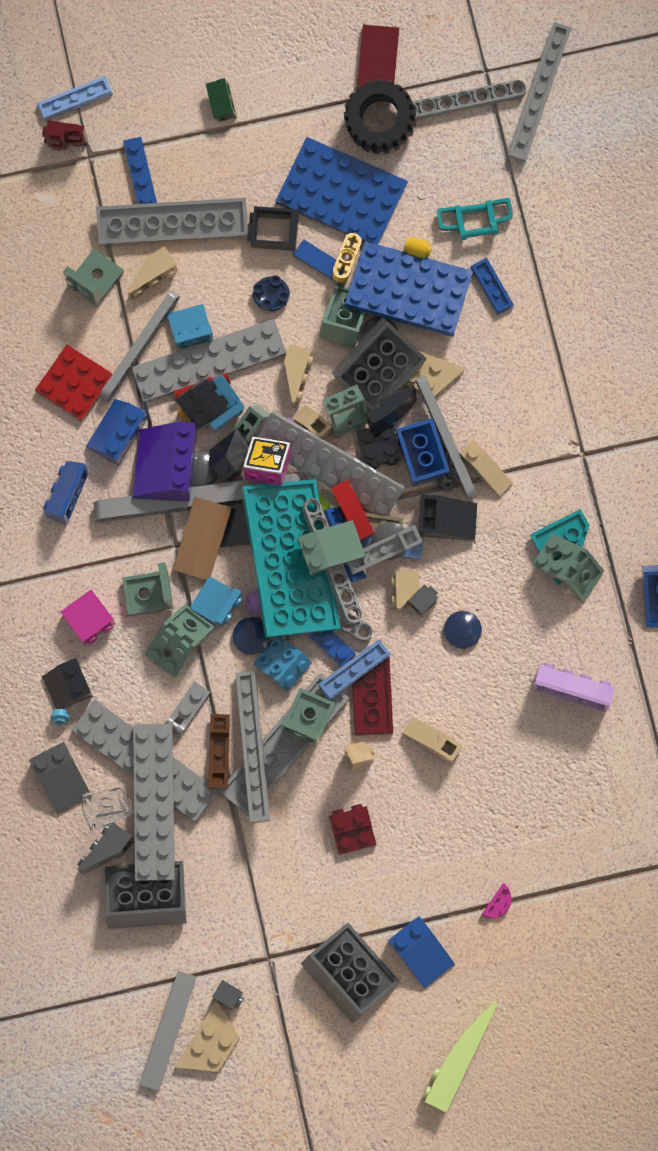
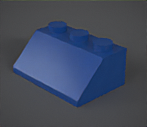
(117, 431)
(422, 452)
(66, 491)

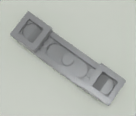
(387, 548)

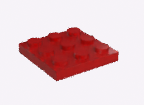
(73, 382)

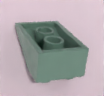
(339, 322)
(331, 547)

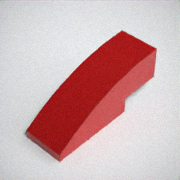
(352, 508)

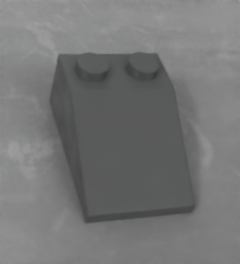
(59, 777)

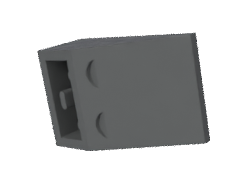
(110, 847)

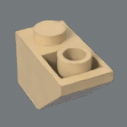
(313, 422)
(406, 585)

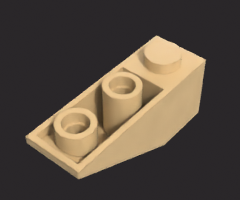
(156, 267)
(296, 365)
(433, 740)

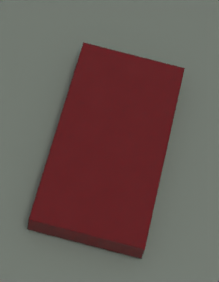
(378, 54)
(373, 702)

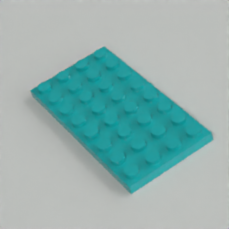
(288, 595)

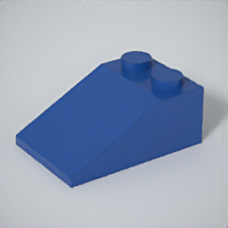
(650, 594)
(421, 952)

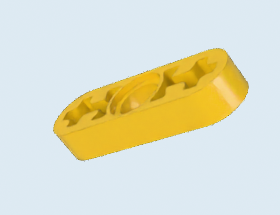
(347, 264)

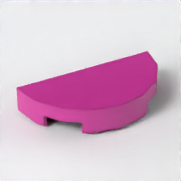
(499, 904)

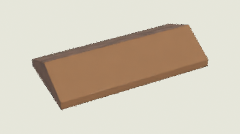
(202, 538)

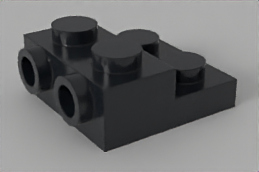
(202, 402)
(379, 448)

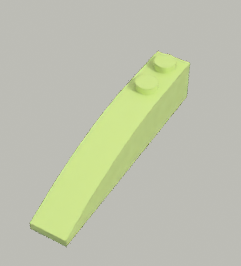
(456, 1063)

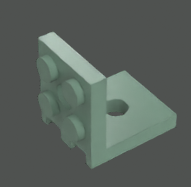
(88, 287)
(575, 567)
(158, 586)
(179, 638)
(305, 728)

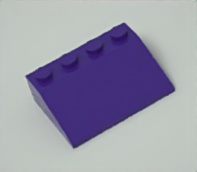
(165, 462)

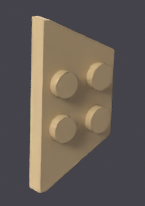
(437, 372)
(210, 1043)

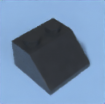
(67, 684)

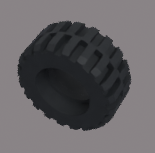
(373, 93)

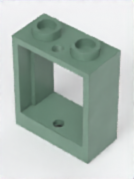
(356, 415)

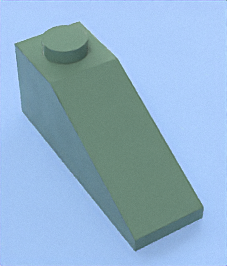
(252, 422)

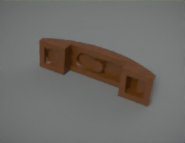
(219, 751)

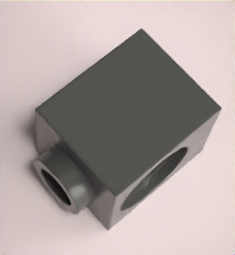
(423, 599)
(228, 995)

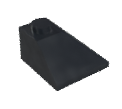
(229, 456)

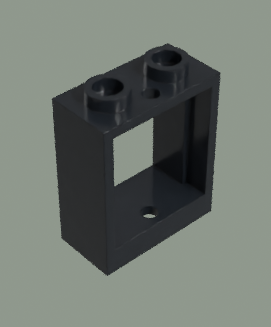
(270, 212)

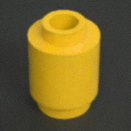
(417, 247)

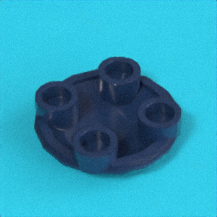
(271, 293)
(462, 629)
(250, 636)

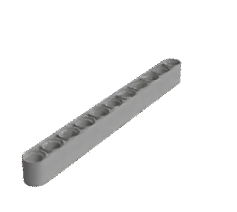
(128, 507)

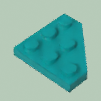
(571, 528)

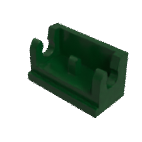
(221, 100)

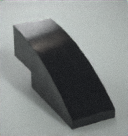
(391, 410)

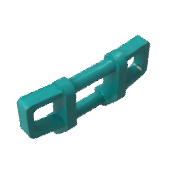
(459, 210)

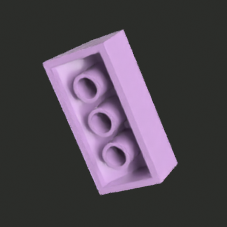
(573, 688)

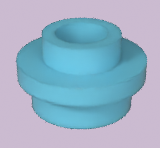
(59, 716)

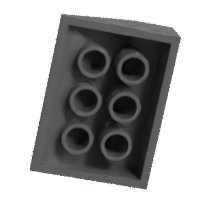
(379, 364)
(143, 902)
(350, 972)

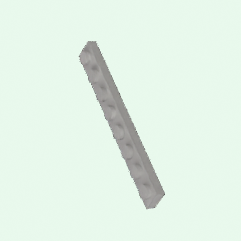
(539, 92)
(252, 747)

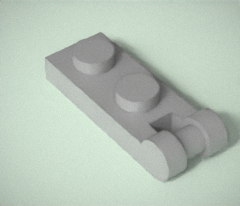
(188, 707)

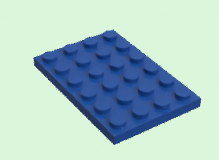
(341, 191)
(408, 289)

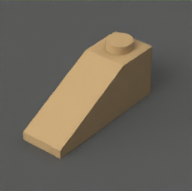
(485, 468)
(358, 755)

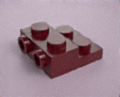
(59, 134)
(352, 829)

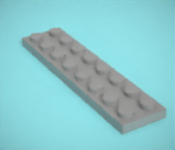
(172, 221)
(211, 358)
(332, 465)
(115, 740)
(280, 752)
(154, 802)

